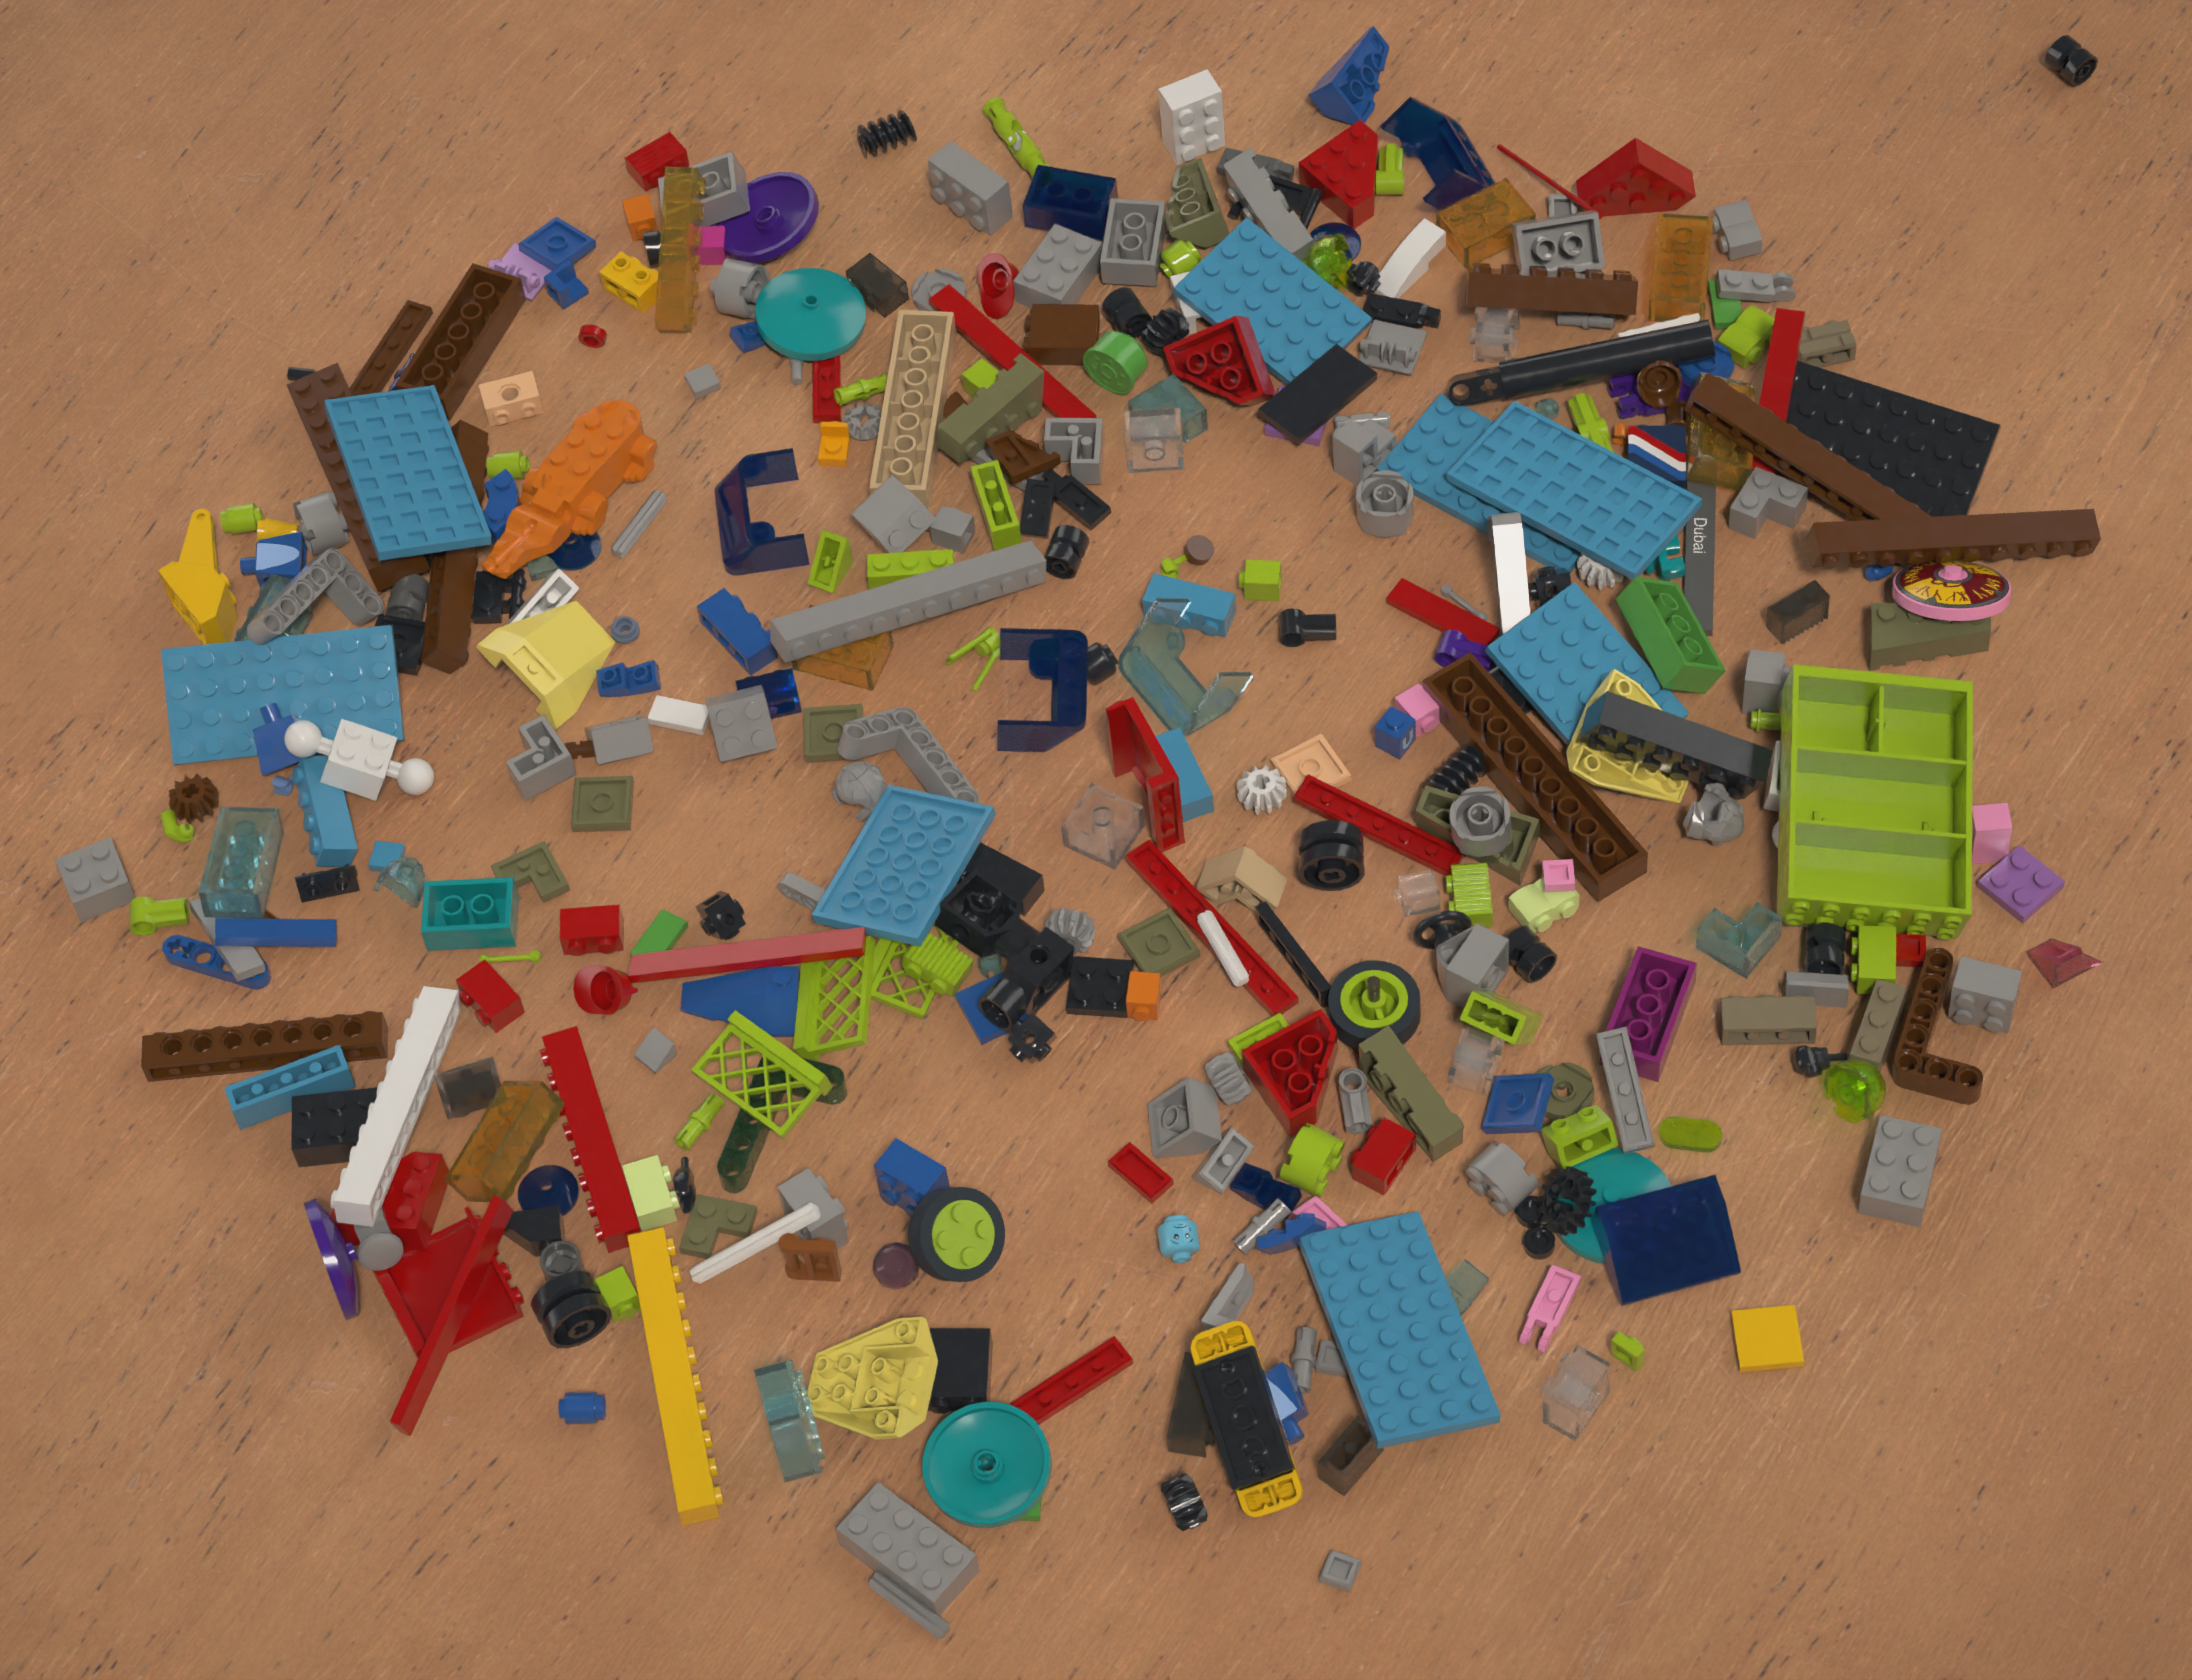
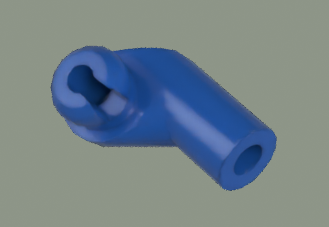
(1878, 572)

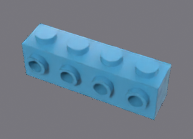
(325, 815)
(272, 1091)

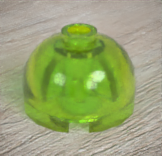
(1329, 259)
(1855, 1089)

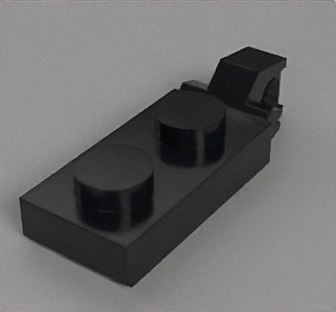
(1401, 312)
(1078, 499)

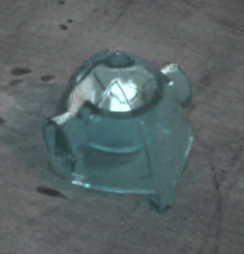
(404, 872)

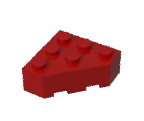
(1345, 173)
(1636, 182)
(1224, 361)
(1294, 1069)
(410, 1200)

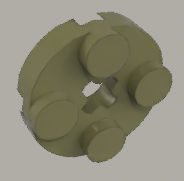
(1580, 1093)

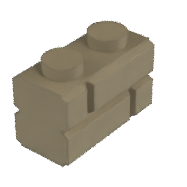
(1827, 344)

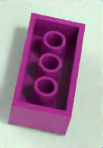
(1653, 1007)

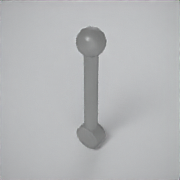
(1446, 591)

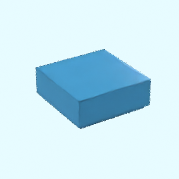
(384, 854)

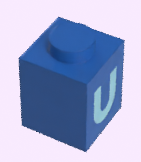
(1395, 732)

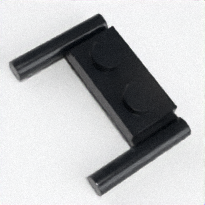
(1299, 198)

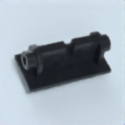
(327, 883)

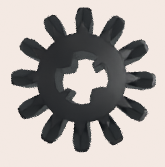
(1164, 330)
(1184, 1502)

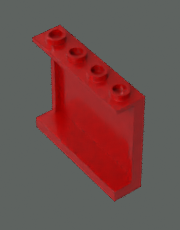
(1139, 751)
(423, 1279)

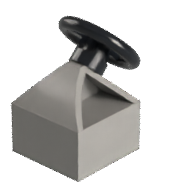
(1466, 959)

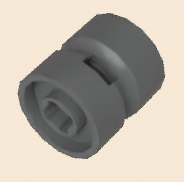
(408, 598)
(560, 1258)

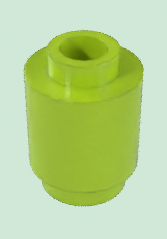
(513, 461)
(241, 518)

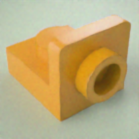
(834, 444)

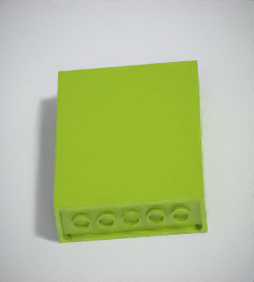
(1875, 801)

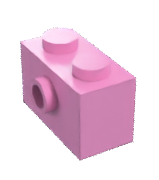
(1990, 832)

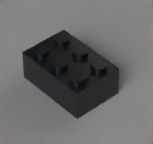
(328, 1125)

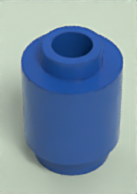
(582, 1408)

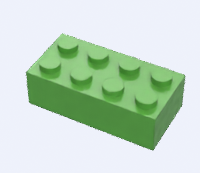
(1670, 635)

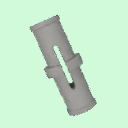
(1586, 319)
(1261, 1225)
(1304, 1358)

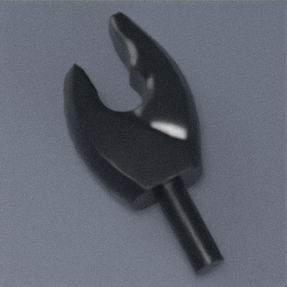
(684, 1186)

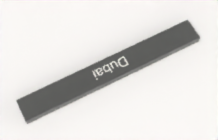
(1700, 555)

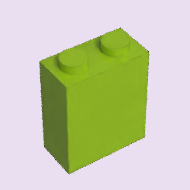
(1501, 1017)

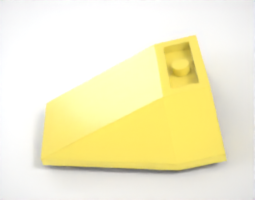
(553, 656)
(1608, 771)
(876, 1380)

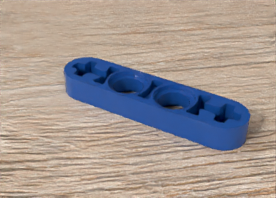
(212, 967)

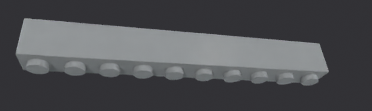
(907, 601)

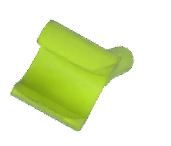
(1170, 566)

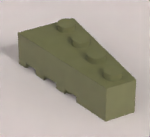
(993, 410)
(1906, 636)
(1512, 862)
(1409, 1094)

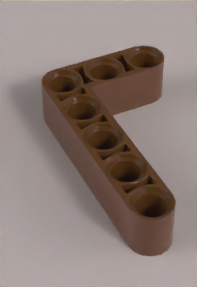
(1922, 1031)

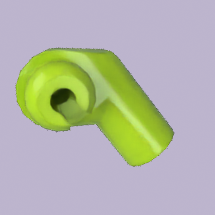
(173, 830)

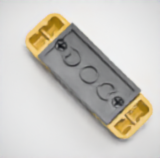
(1245, 1419)

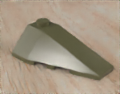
(1194, 207)

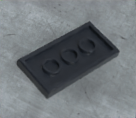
(1317, 394)

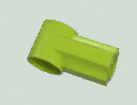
(1390, 173)
(150, 914)

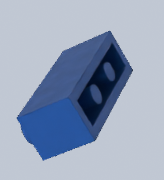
(737, 631)

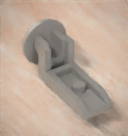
(378, 1245)
(1231, 1299)

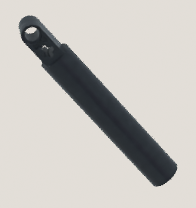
(1586, 363)

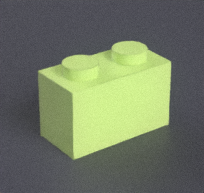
(650, 1193)

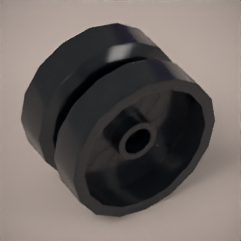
(1331, 855)
(571, 1309)

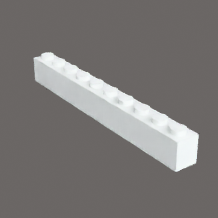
(396, 1107)

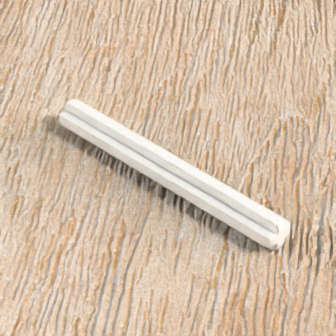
(754, 1243)

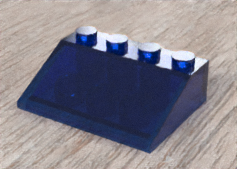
(1667, 1240)

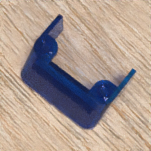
(1442, 149)
(749, 545)
(1055, 657)

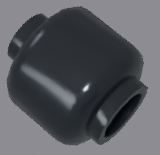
(1100, 663)

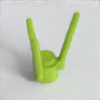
(984, 644)

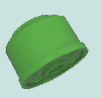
(1115, 362)

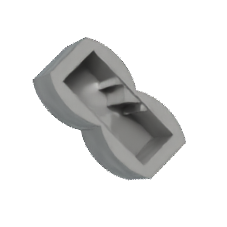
(1737, 230)

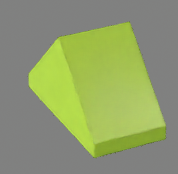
(831, 561)

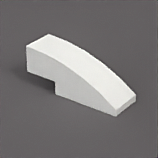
(1411, 259)

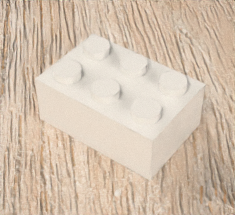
(1192, 117)

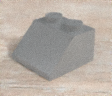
(893, 516)
(1184, 1120)

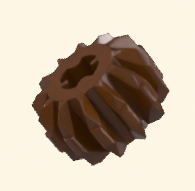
(193, 798)

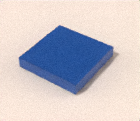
(557, 244)
(968, 1002)
(1517, 1103)

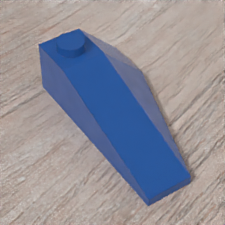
(1351, 83)
(761, 995)

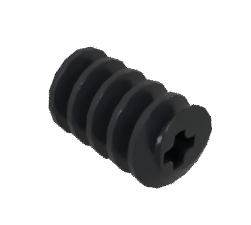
(885, 132)
(1458, 771)

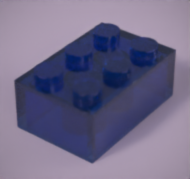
(1069, 200)

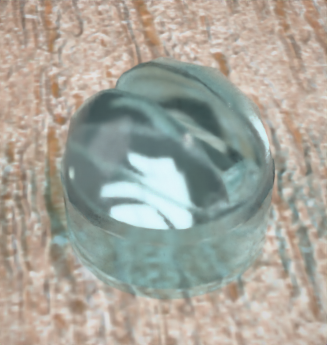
(1547, 408)
(989, 964)

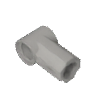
(1355, 1102)

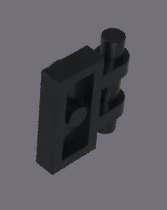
(490, 594)

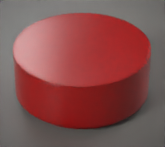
(592, 336)

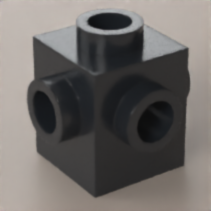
(1548, 576)
(721, 916)
(1031, 1028)

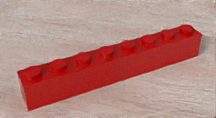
(592, 1139)

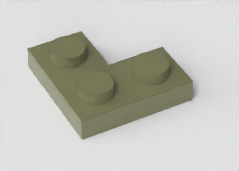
(534, 865)
(713, 1217)

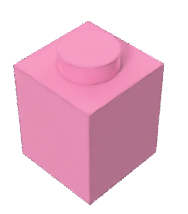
(1420, 706)

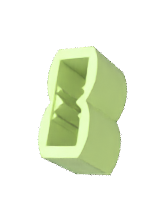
(1540, 908)

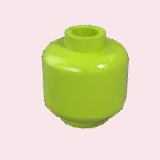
(1179, 258)

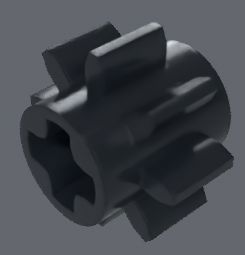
(1363, 278)

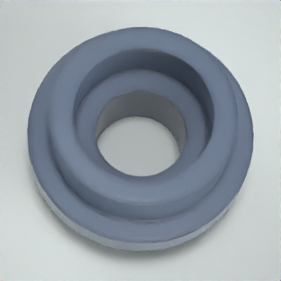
(625, 624)

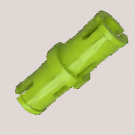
(861, 389)
(699, 1121)

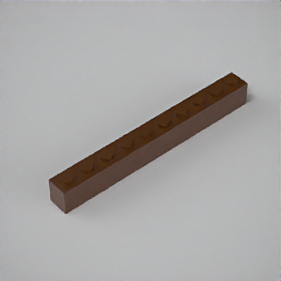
(1795, 454)
(1953, 538)
(454, 572)

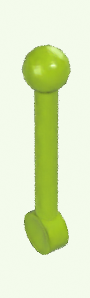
(534, 956)

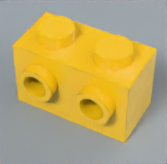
(630, 282)

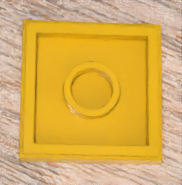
(1767, 1338)

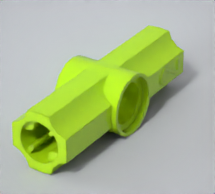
(1588, 421)

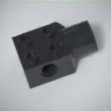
(984, 917)
(1029, 979)

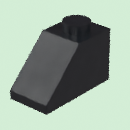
(536, 1228)

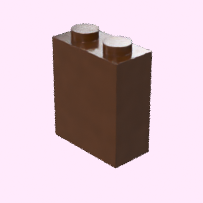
(1061, 333)

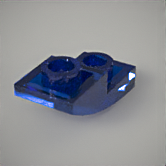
(1262, 1190)

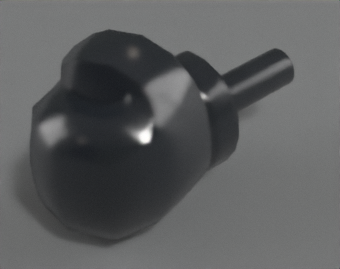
(1814, 1060)

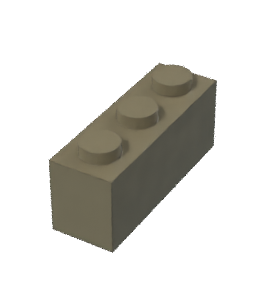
(1768, 1020)
(1879, 1023)

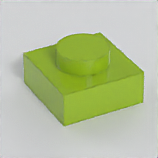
(1628, 1351)

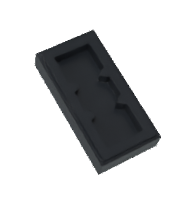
(1037, 508)

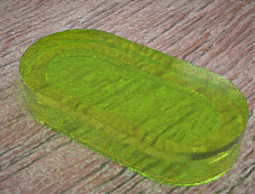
(1690, 1134)

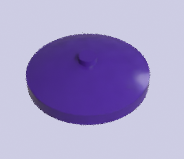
(778, 219)
(336, 1257)

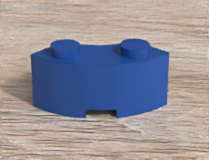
(502, 499)

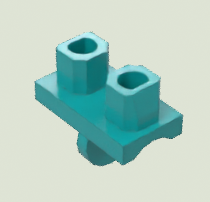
(1668, 568)

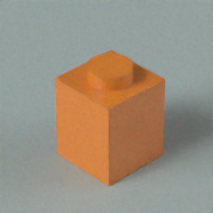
(639, 216)
(1143, 995)

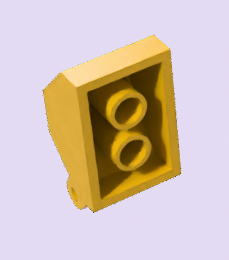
(197, 588)

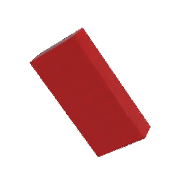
(1140, 1172)

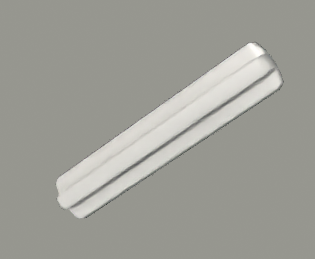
(1223, 948)

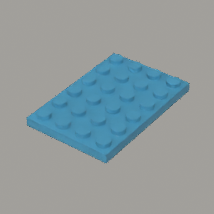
(1287, 303)
(1565, 655)
(904, 864)

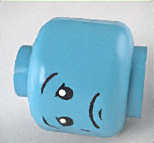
(1178, 1238)

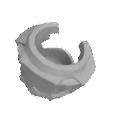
(861, 785)
(1715, 816)

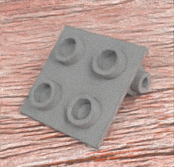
(1392, 347)

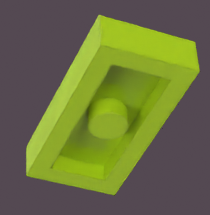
(1255, 1035)

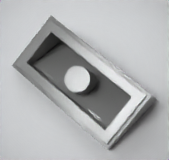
(1223, 1161)

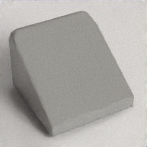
(1560, 205)
(656, 1051)

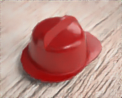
(996, 284)
(602, 989)

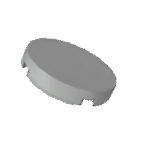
(929, 284)

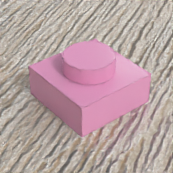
(1558, 875)

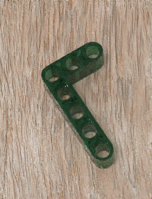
(756, 1134)

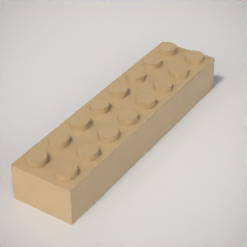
(914, 401)

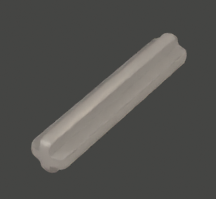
(638, 524)
(909, 1605)

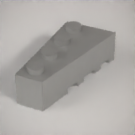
(1264, 206)

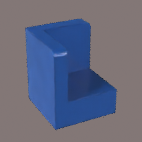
(564, 285)

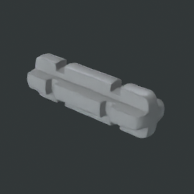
(1381, 418)

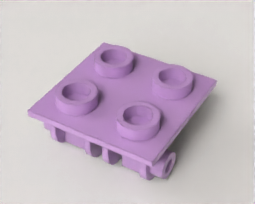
(524, 267)

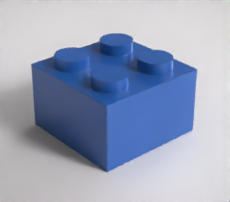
(908, 1176)

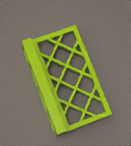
(883, 955)
(814, 1000)
(777, 1054)

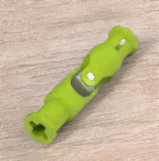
(1014, 135)

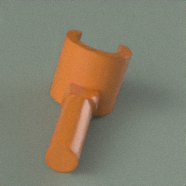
(1620, 434)

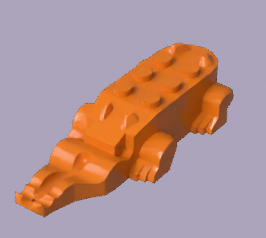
(574, 485)

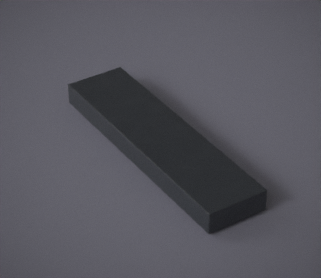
(1293, 954)

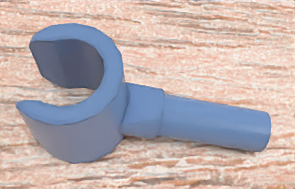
(283, 785)

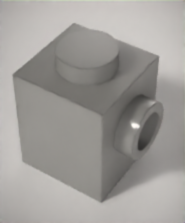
(952, 529)

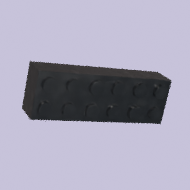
(1674, 745)

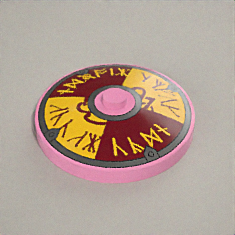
(1951, 590)

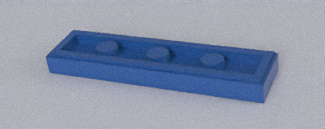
(275, 932)

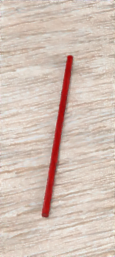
(1587, 207)

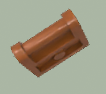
(819, 1255)

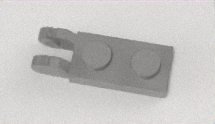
(1754, 286)

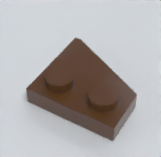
(1019, 456)

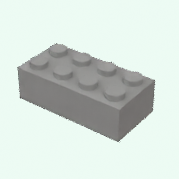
(907, 1549)

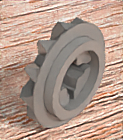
(871, 426)

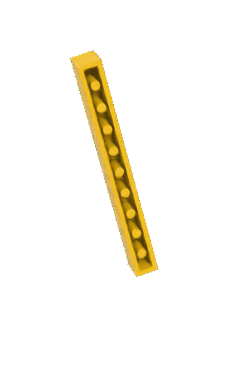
(673, 1376)

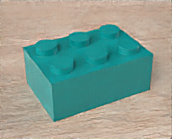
(470, 914)

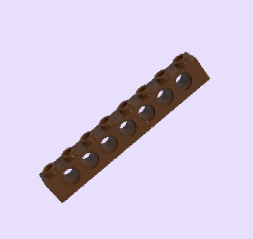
(251, 1056)

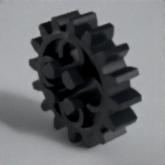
(1562, 1216)

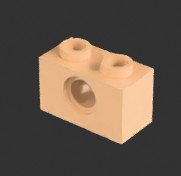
(511, 398)

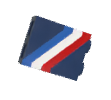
(1659, 451)

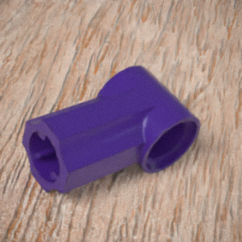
(1456, 645)

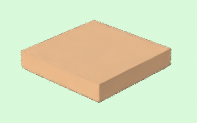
(1311, 758)

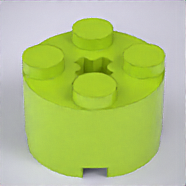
(1311, 1159)

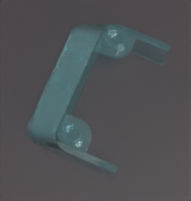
(1162, 679)

